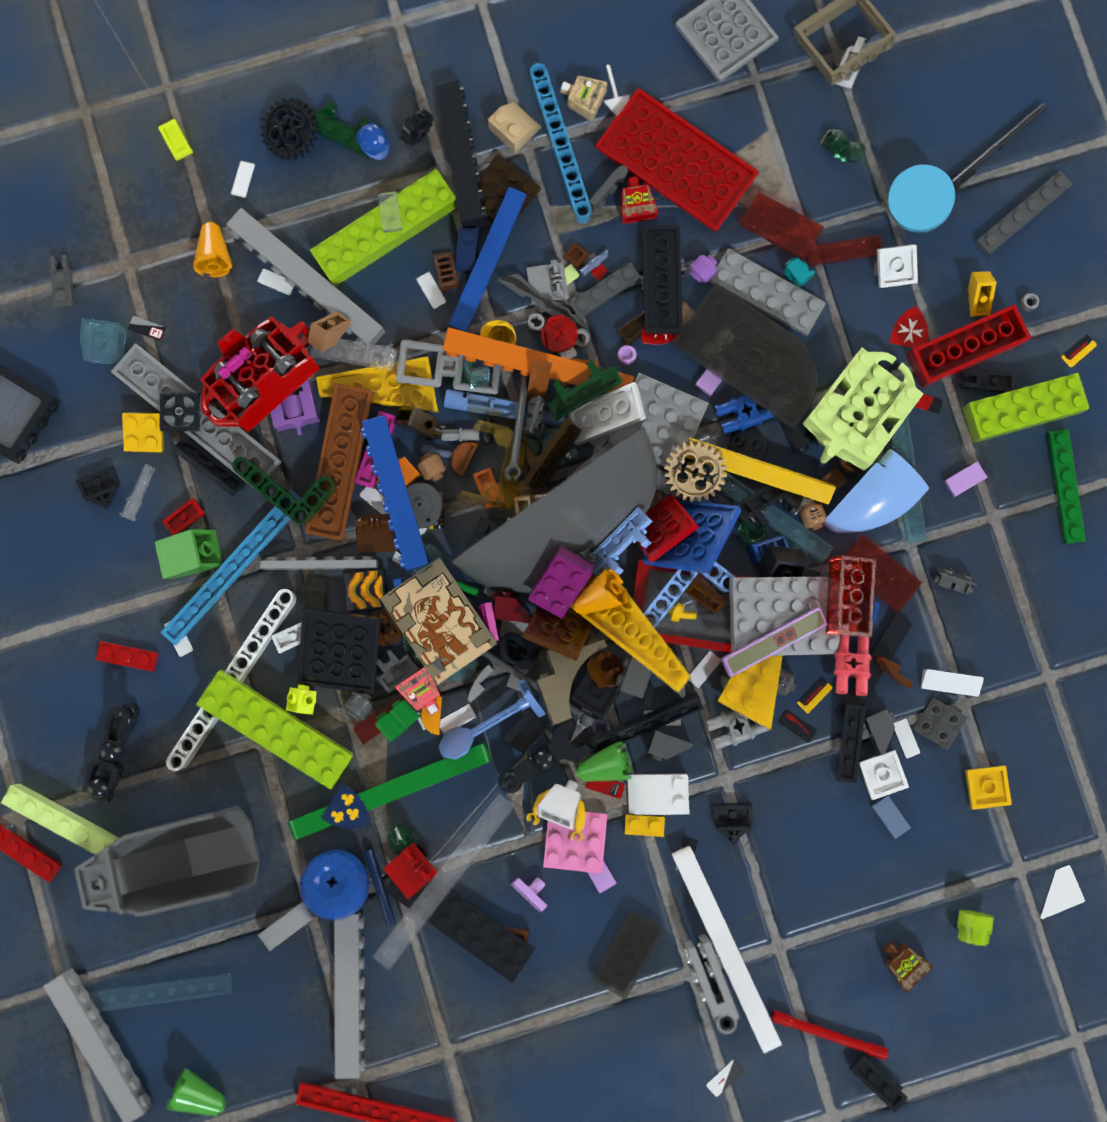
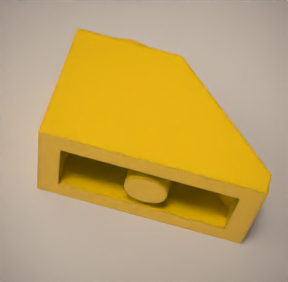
(981, 293)

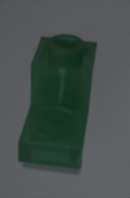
(838, 144)

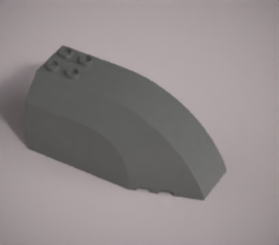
(172, 865)

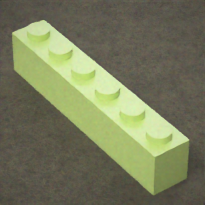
(58, 819)

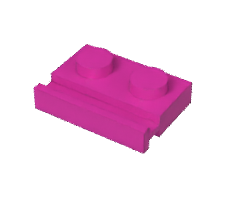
(486, 614)

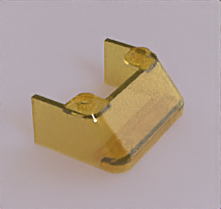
(501, 494)

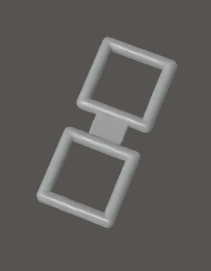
(445, 366)

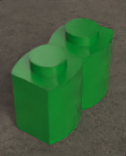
(397, 720)

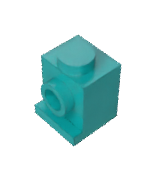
(798, 272)

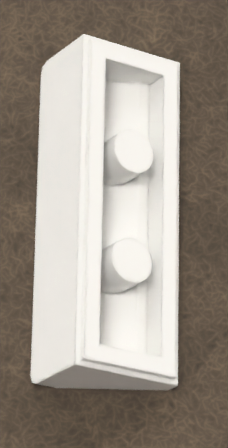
(951, 682)

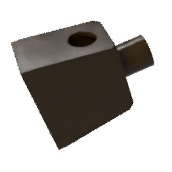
(417, 422)

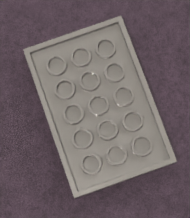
(770, 602)

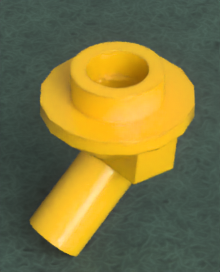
(677, 612)

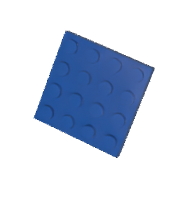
(704, 545)

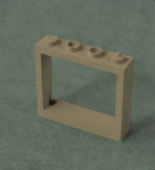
(829, 13)

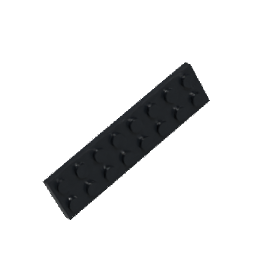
(474, 931)

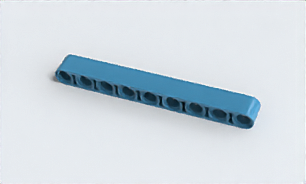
(560, 134)

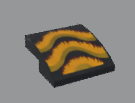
(365, 589)

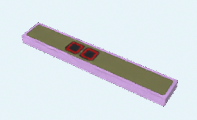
(774, 642)

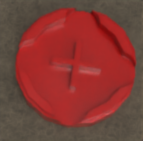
(559, 333)

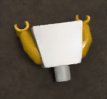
(561, 806)

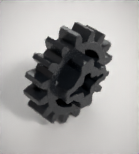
(416, 128)

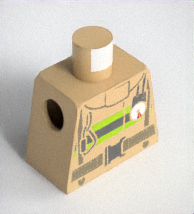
(585, 96)

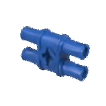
(741, 420)

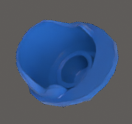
(373, 141)

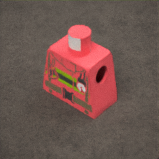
(420, 691)

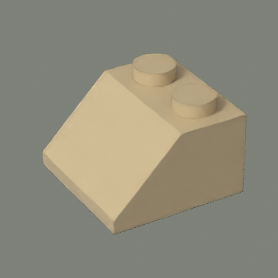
(513, 126)

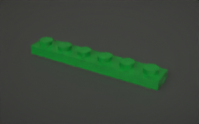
(1066, 486)

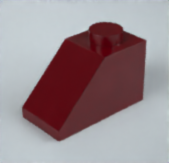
(510, 608)

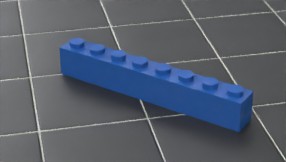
(395, 493)

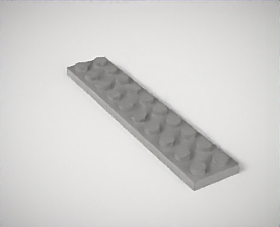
(151, 378)

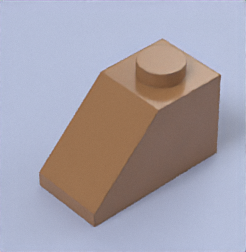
(327, 331)

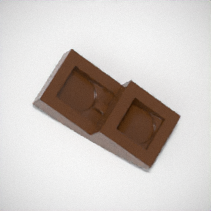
(892, 671)

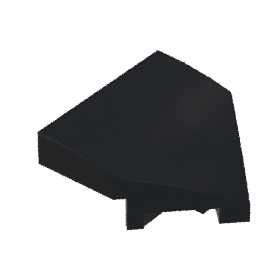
(99, 487)
(733, 819)

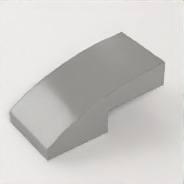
(477, 688)

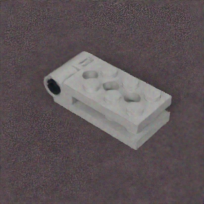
(720, 1004)

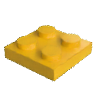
(142, 432)
(988, 787)

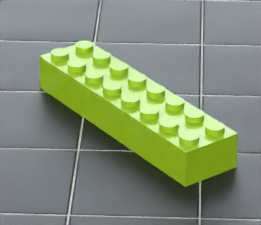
(364, 238)
(275, 729)

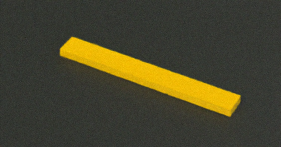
(773, 475)

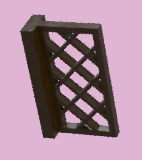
(552, 455)

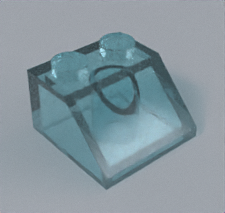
(102, 341)

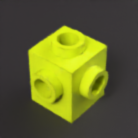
(301, 700)

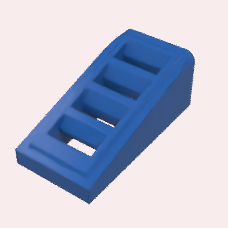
(756, 550)

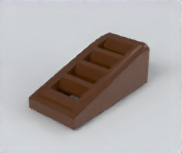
(448, 285)
(705, 594)

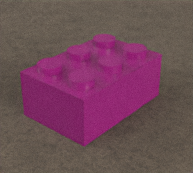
(561, 582)

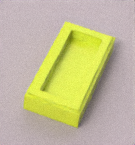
(175, 139)

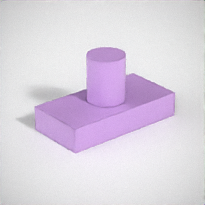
(530, 893)

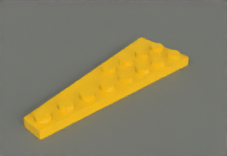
(638, 637)

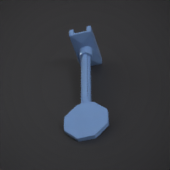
(459, 739)

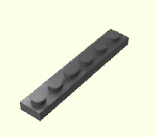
(1024, 213)

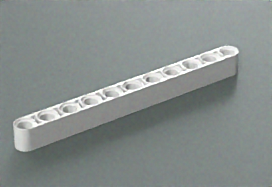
(240, 673)
(726, 949)

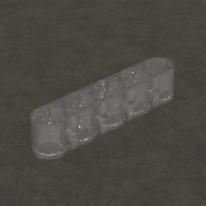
(358, 354)

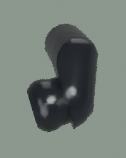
(487, 436)

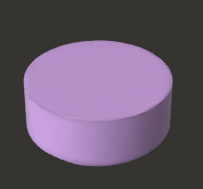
(626, 355)

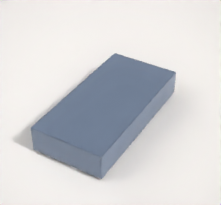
(891, 816)

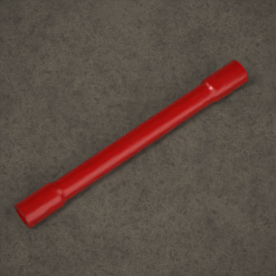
(789, 1021)

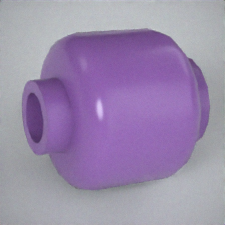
(703, 268)

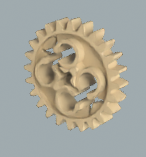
(702, 455)

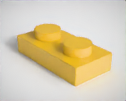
(644, 825)

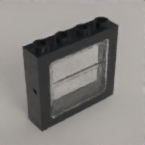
(23, 414)

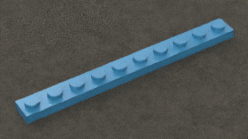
(227, 573)

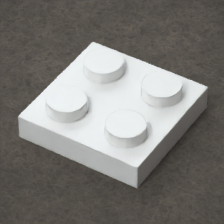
(897, 266)
(883, 774)

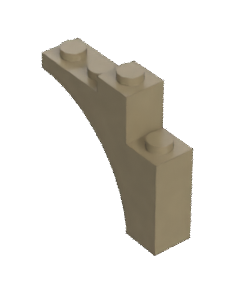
(556, 687)

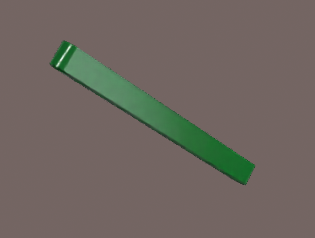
(398, 788)

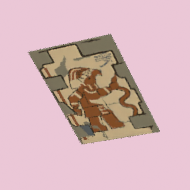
(438, 621)

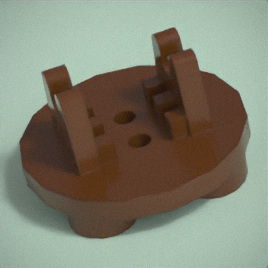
(391, 634)
(603, 660)

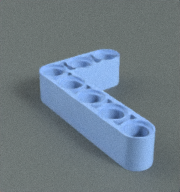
(681, 585)

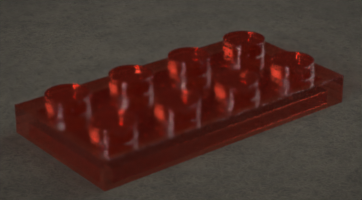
(781, 225)
(892, 581)

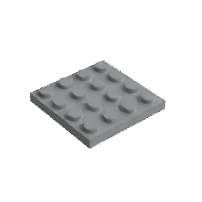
(726, 34)
(669, 420)

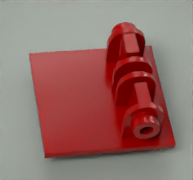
(410, 870)

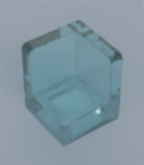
(476, 376)

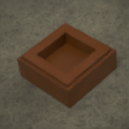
(576, 255)

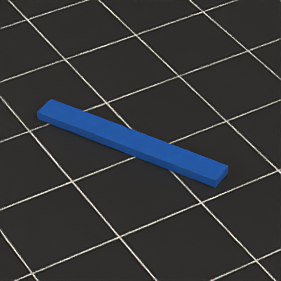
(487, 259)

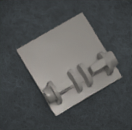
(549, 280)

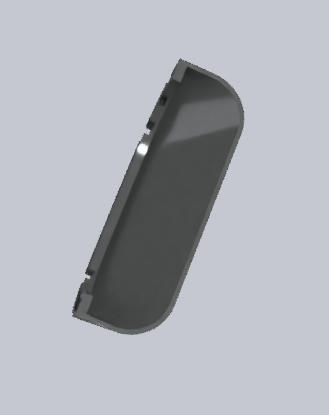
(572, 515)

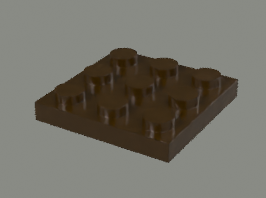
(497, 179)

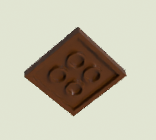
(557, 634)

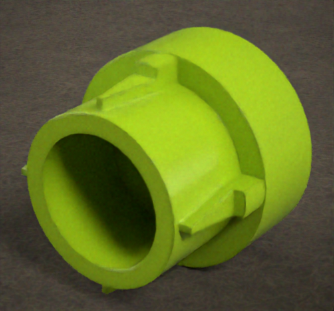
(974, 927)

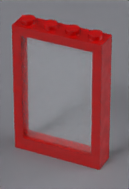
(707, 631)

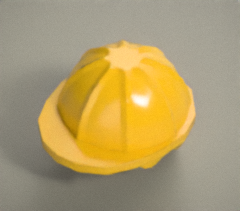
(499, 331)

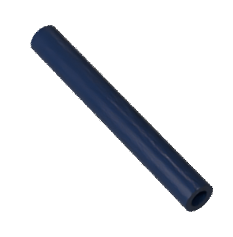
(379, 887)

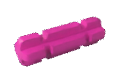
(234, 363)

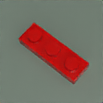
(127, 656)

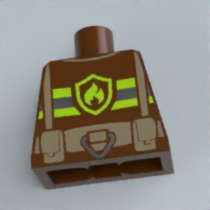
(905, 965)

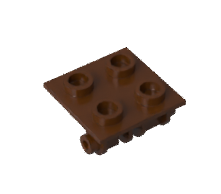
(374, 534)

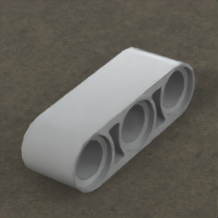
(286, 926)

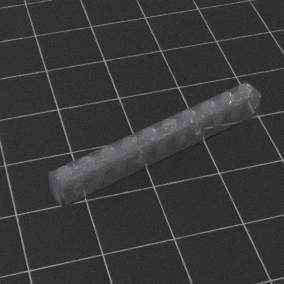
(443, 882)

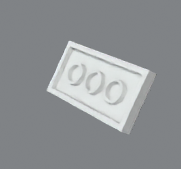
(608, 413)

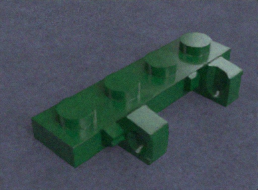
(337, 131)
(571, 399)

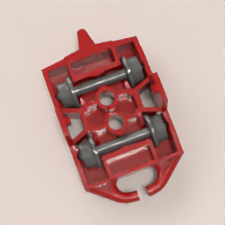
(265, 380)

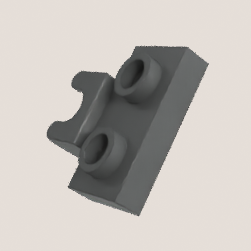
(396, 671)

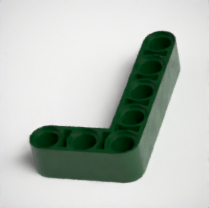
(282, 494)

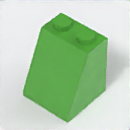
(188, 553)

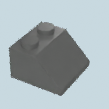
(633, 678)

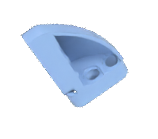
(878, 497)

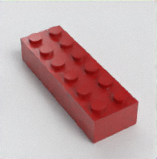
(968, 346)

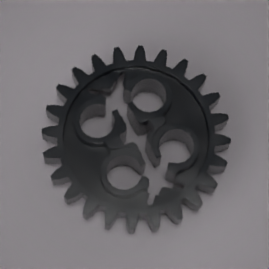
(274, 124)

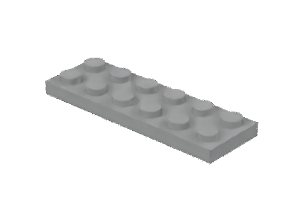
(768, 292)

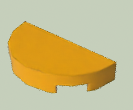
(432, 722)

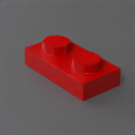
(184, 517)

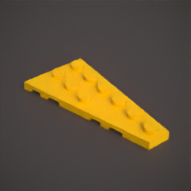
(385, 387)
(754, 691)

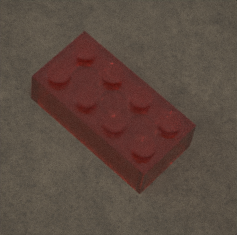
(850, 596)

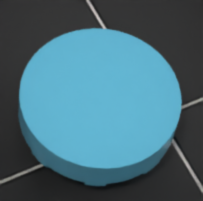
(921, 198)

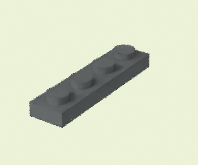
(604, 290)

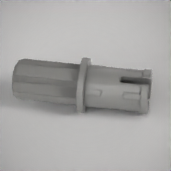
(460, 435)

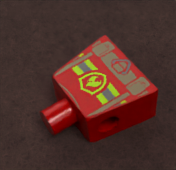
(637, 203)

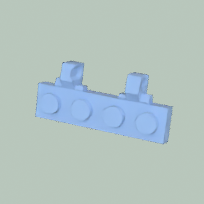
(627, 532)

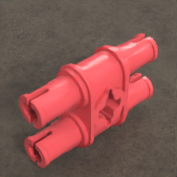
(860, 661)

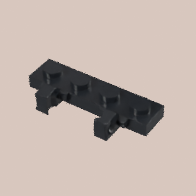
(754, 505)

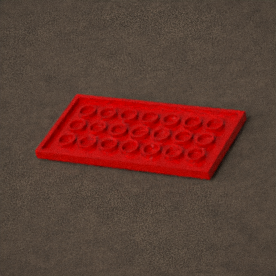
(677, 160)

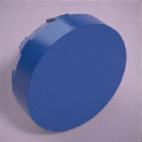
(334, 885)

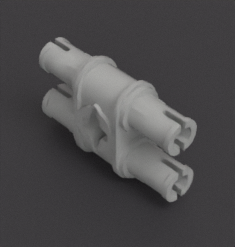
(734, 736)

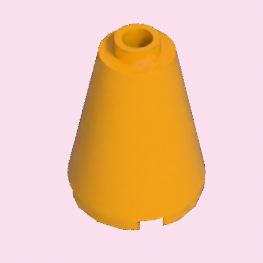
(211, 252)
(601, 594)

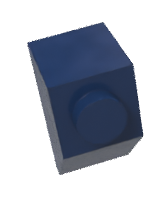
(467, 249)

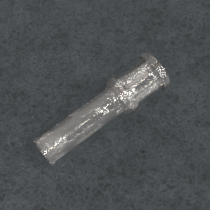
(135, 500)

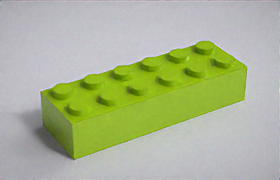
(1025, 407)

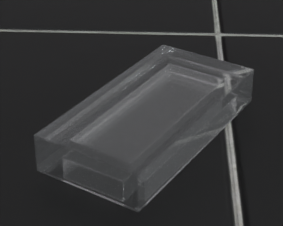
(390, 212)

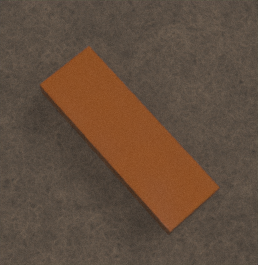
(539, 379)

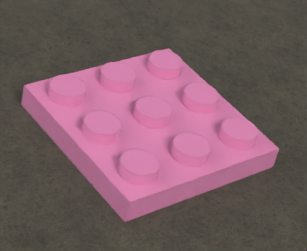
(576, 855)

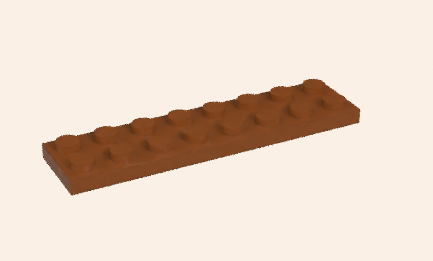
(340, 459)

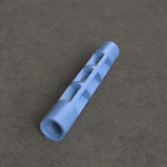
(491, 406)

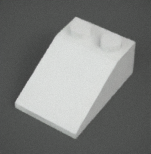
(658, 794)

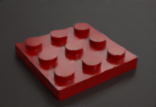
(668, 527)

